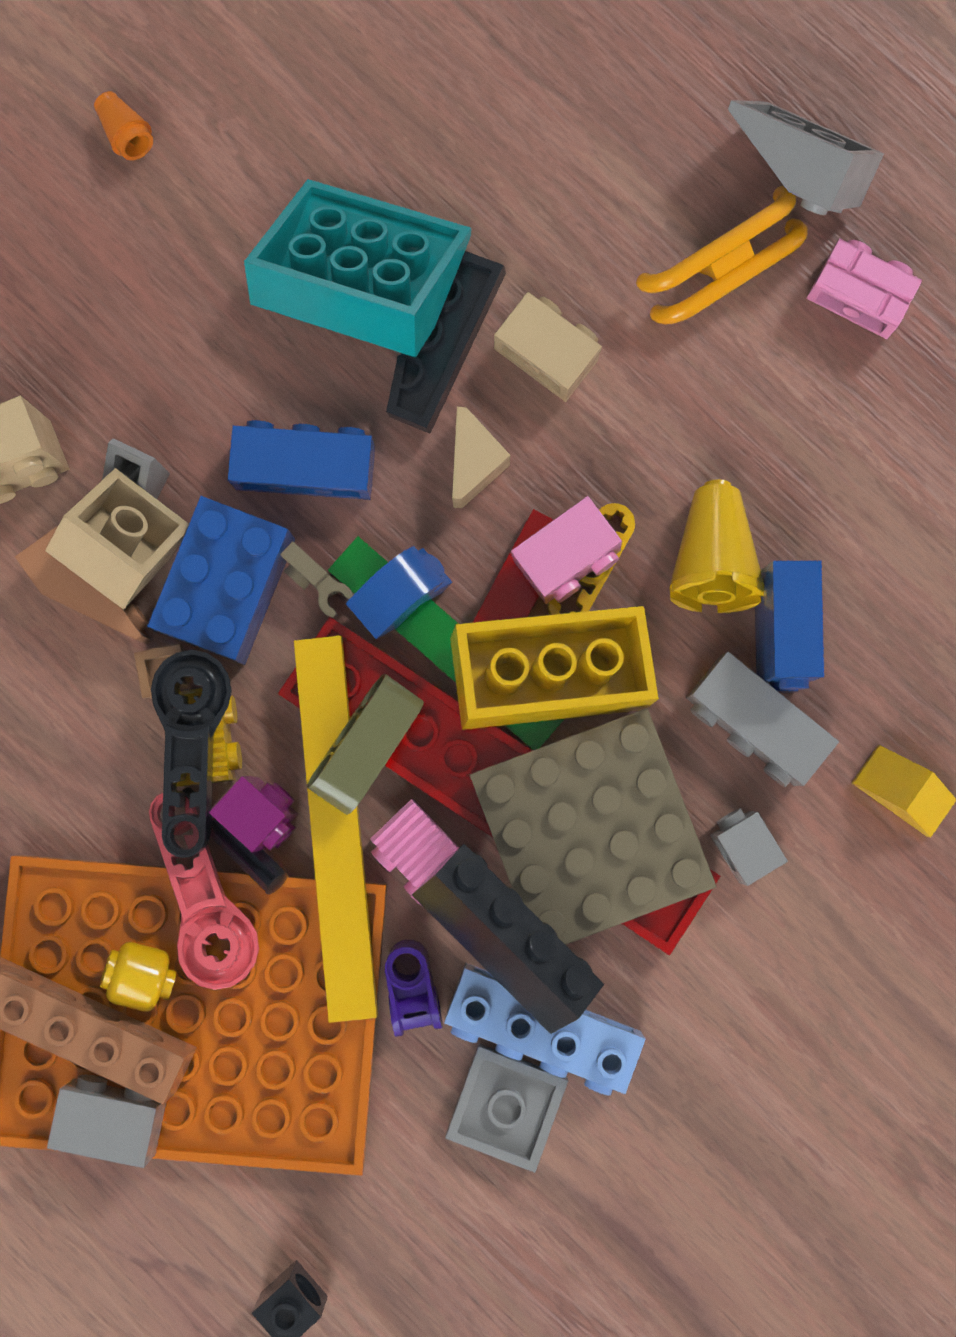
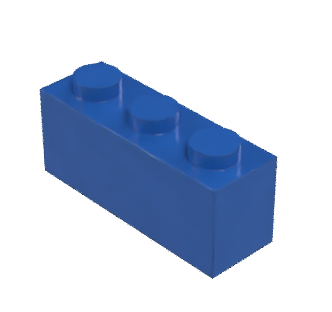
(301, 460)

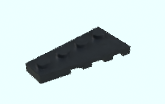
(426, 380)

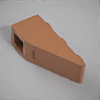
(69, 589)

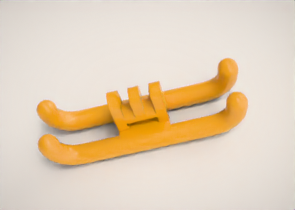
(727, 261)

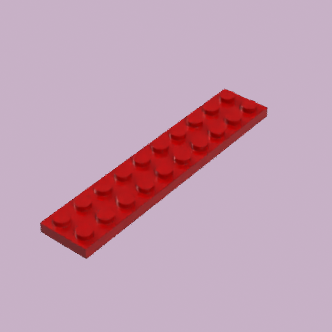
(442, 756)

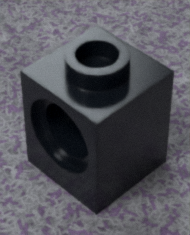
(290, 1303)

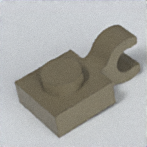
(306, 571)

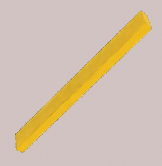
(335, 838)

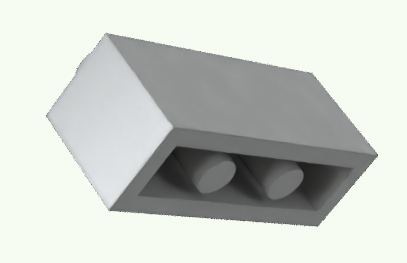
(761, 721)

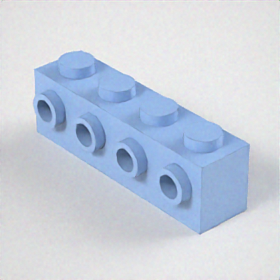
(588, 1047)

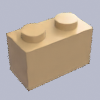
(547, 345)

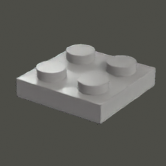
(506, 1108)

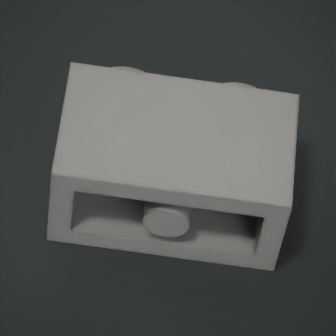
(106, 1122)

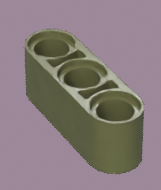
(365, 744)

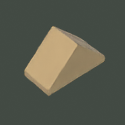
(476, 458)

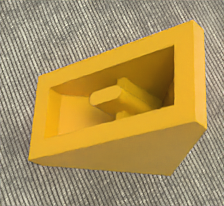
(905, 789)

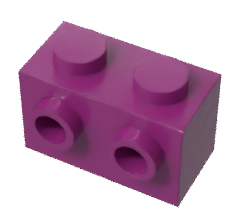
(256, 813)

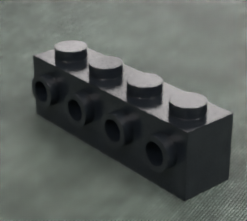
(509, 939)

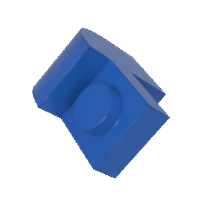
(398, 590)

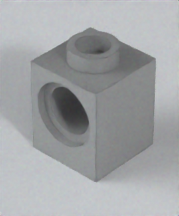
(747, 846)

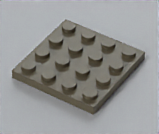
(594, 828)

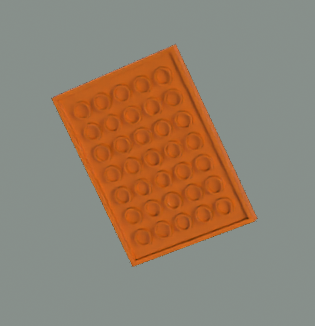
(267, 1068)

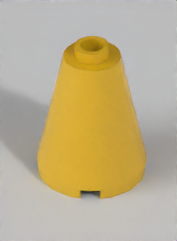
(717, 554)

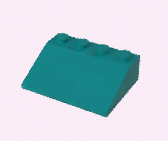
(357, 266)

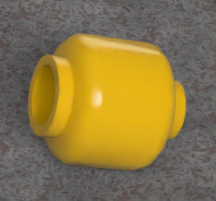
(137, 976)

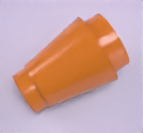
(123, 127)

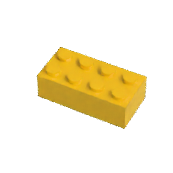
(553, 667)

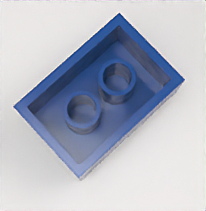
(222, 580)

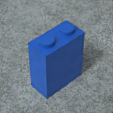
(790, 625)

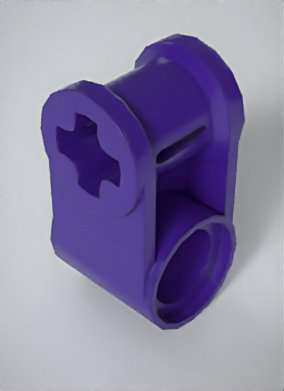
(412, 997)

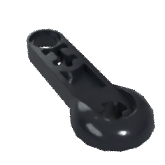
(189, 739)

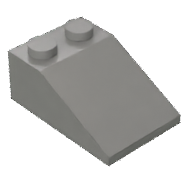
(808, 158)

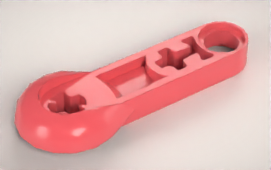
(205, 913)

